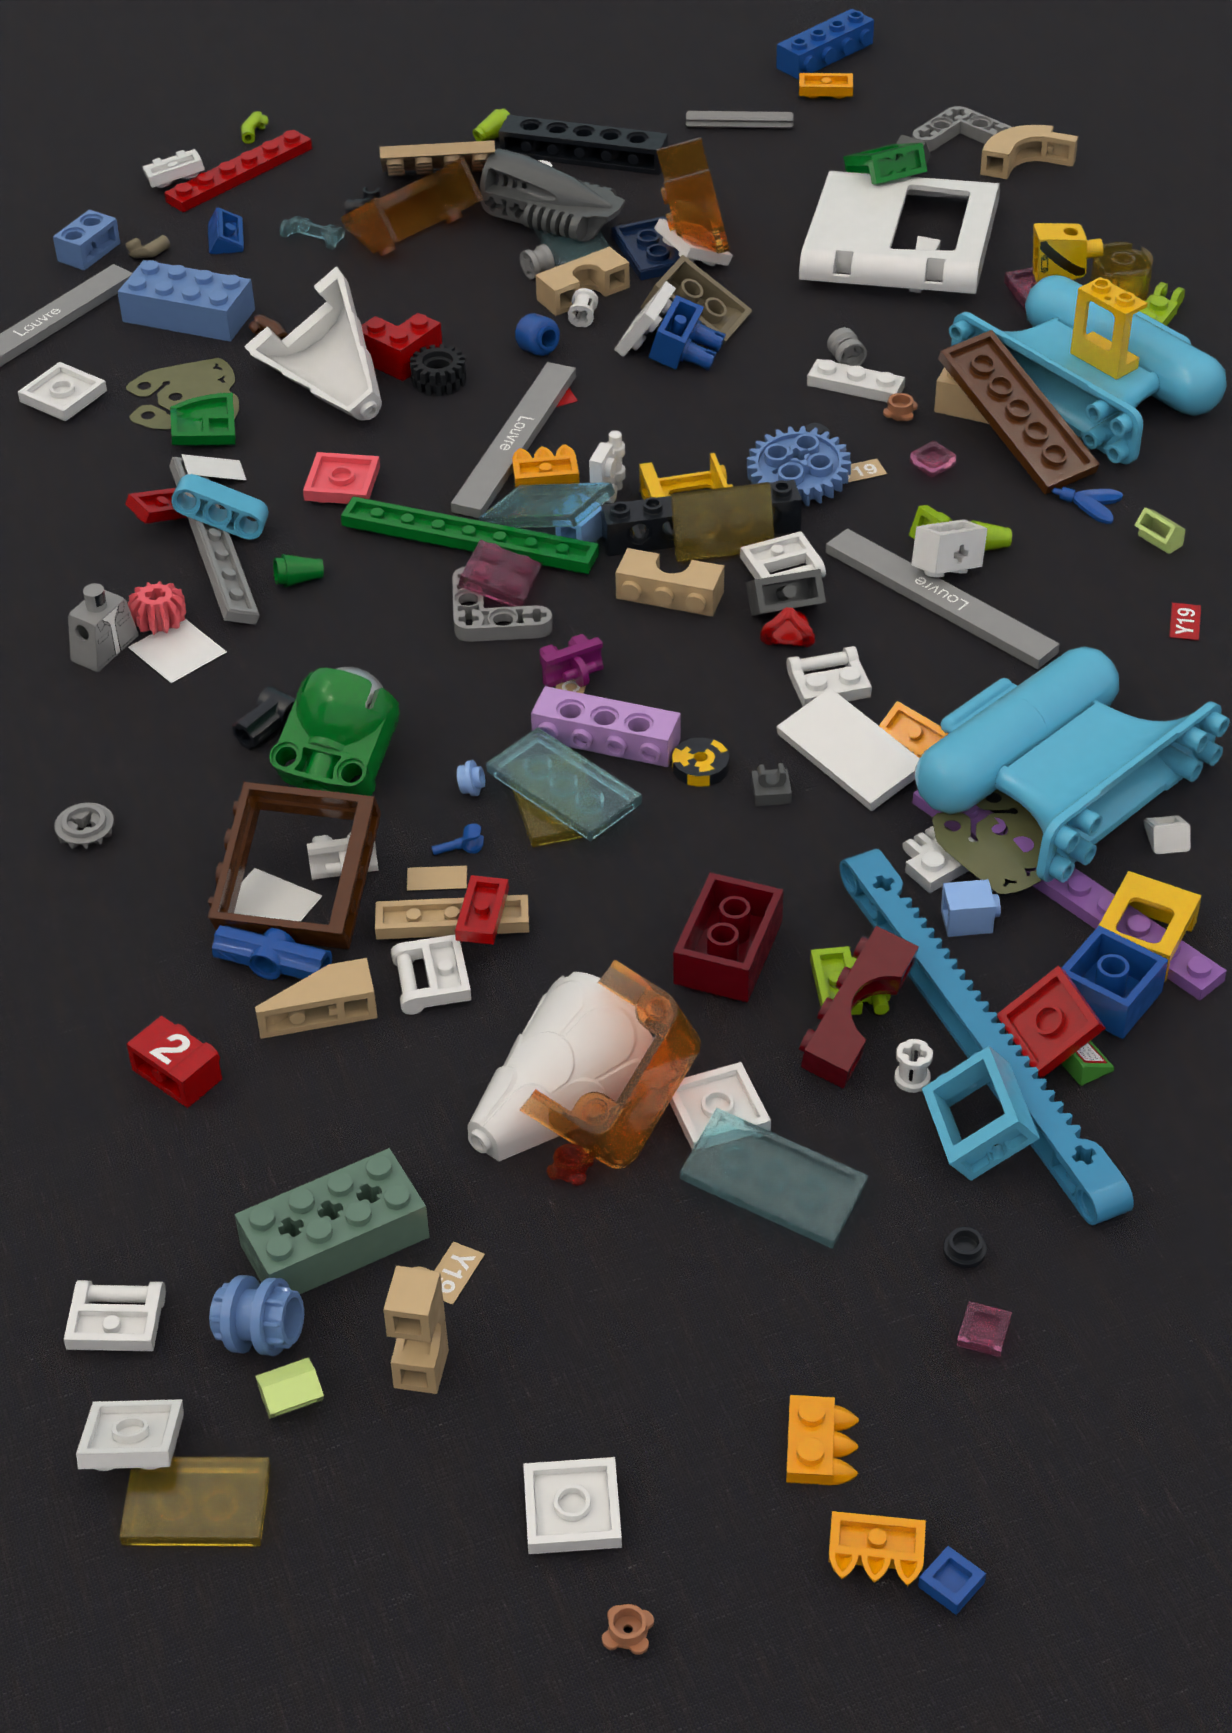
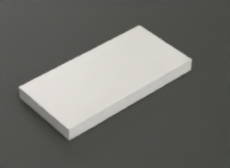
(850, 748)

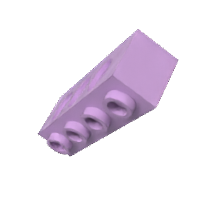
(608, 726)

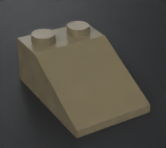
(721, 308)

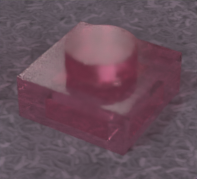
(933, 458)
(984, 1329)

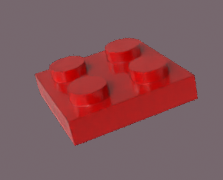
(1050, 1021)

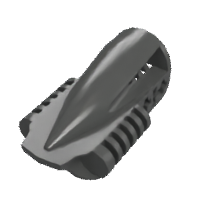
(547, 195)

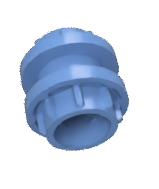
(256, 1314)

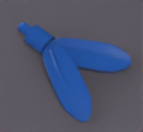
(1092, 501)

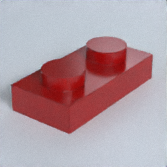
(153, 505)
(482, 909)

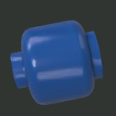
(537, 334)

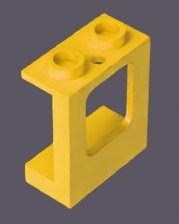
(1096, 350)
(661, 487)
(1159, 902)

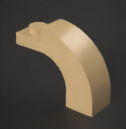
(1024, 145)

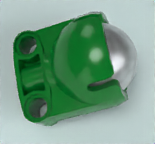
(336, 732)

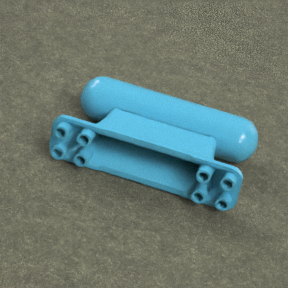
(1089, 400)
(1065, 755)

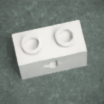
(949, 547)

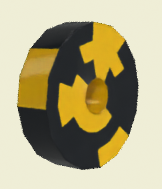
(700, 762)

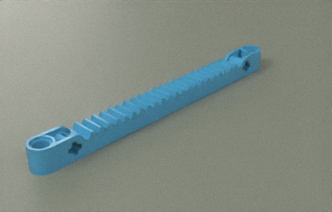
(1075, 1163)

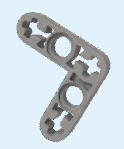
(958, 121)
(536, 619)

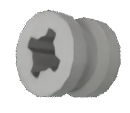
(536, 260)

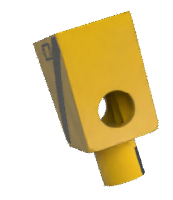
(1062, 250)

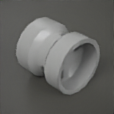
(846, 347)

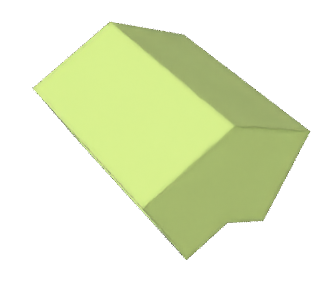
(1160, 530)
(289, 1387)

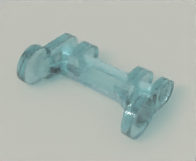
(305, 226)

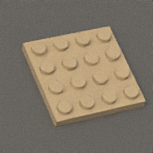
(434, 156)

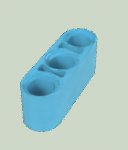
(236, 504)

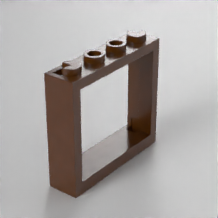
(303, 801)

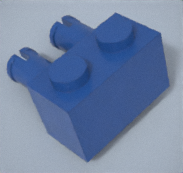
(679, 331)

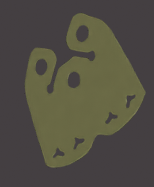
(188, 379)
(994, 855)

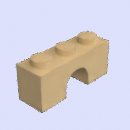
(598, 271)
(692, 590)
(418, 1322)

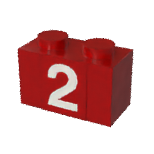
(175, 1061)

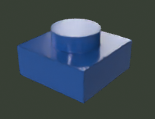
(952, 1580)

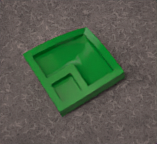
(204, 420)

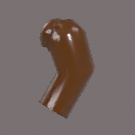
(261, 322)

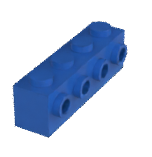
(825, 43)

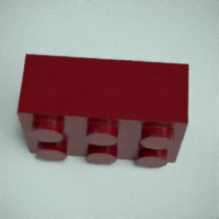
(728, 937)

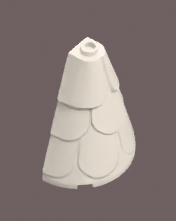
(326, 352)
(571, 1046)

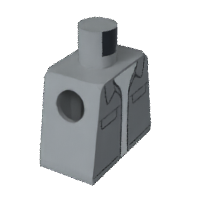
(99, 628)

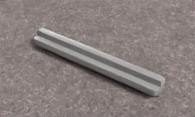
(739, 119)

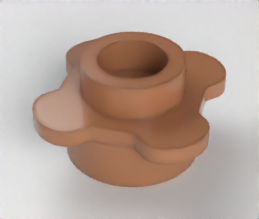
(900, 407)
(628, 1616)

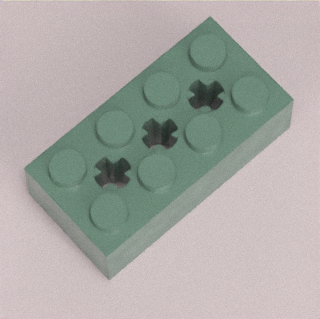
(334, 1223)

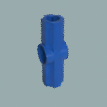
(269, 952)

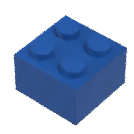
(1116, 978)

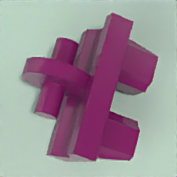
(573, 662)

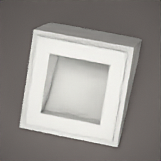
(1168, 834)

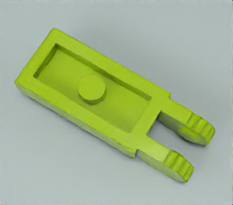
(1160, 307)

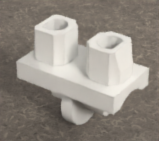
(328, 856)

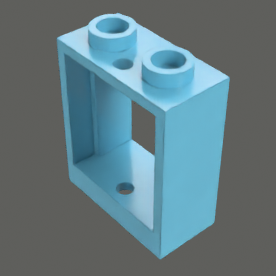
(1010, 1131)

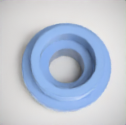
(470, 778)

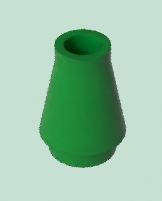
(295, 569)

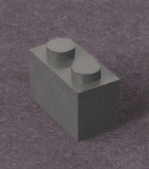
(784, 591)

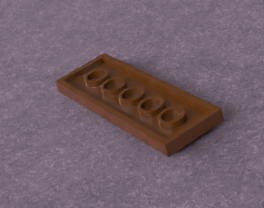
(1018, 412)

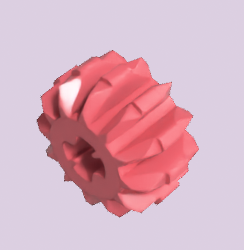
(157, 607)

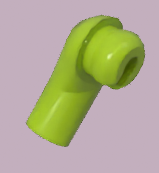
(248, 128)

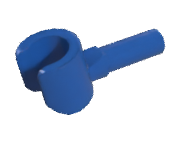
(470, 842)

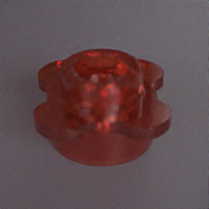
(570, 1164)

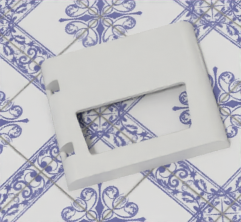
(858, 225)

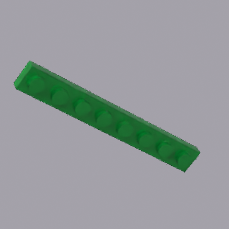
(466, 533)

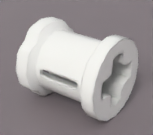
(585, 312)
(920, 1069)

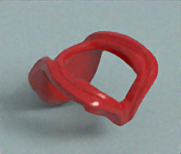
(788, 628)

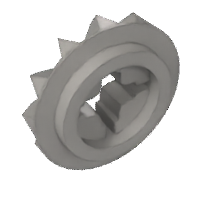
(79, 816)

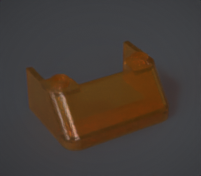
(691, 195)
(413, 208)
(620, 1129)

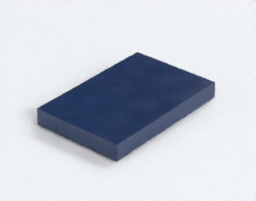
(645, 248)

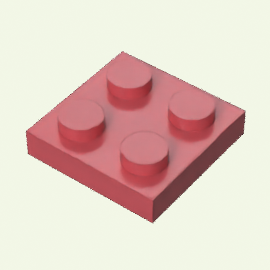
(340, 477)

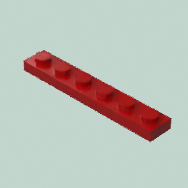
(238, 170)

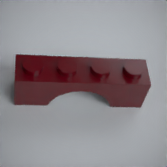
(879, 969)

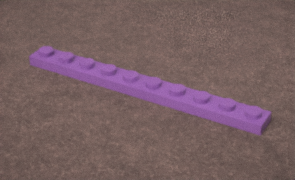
(1090, 901)

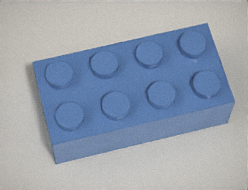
(186, 300)

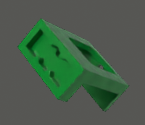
(888, 162)

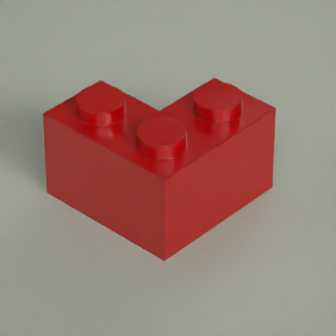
(394, 345)

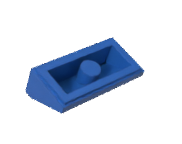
(225, 232)

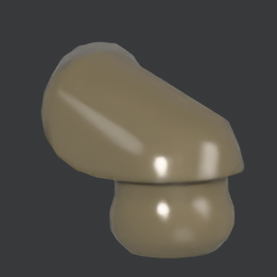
(149, 250)

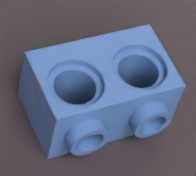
(86, 239)

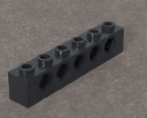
(583, 144)
(649, 522)

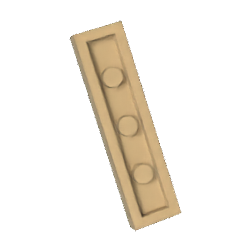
(440, 916)

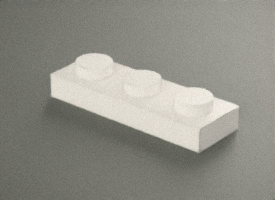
(854, 380)

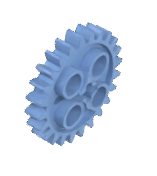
(808, 458)

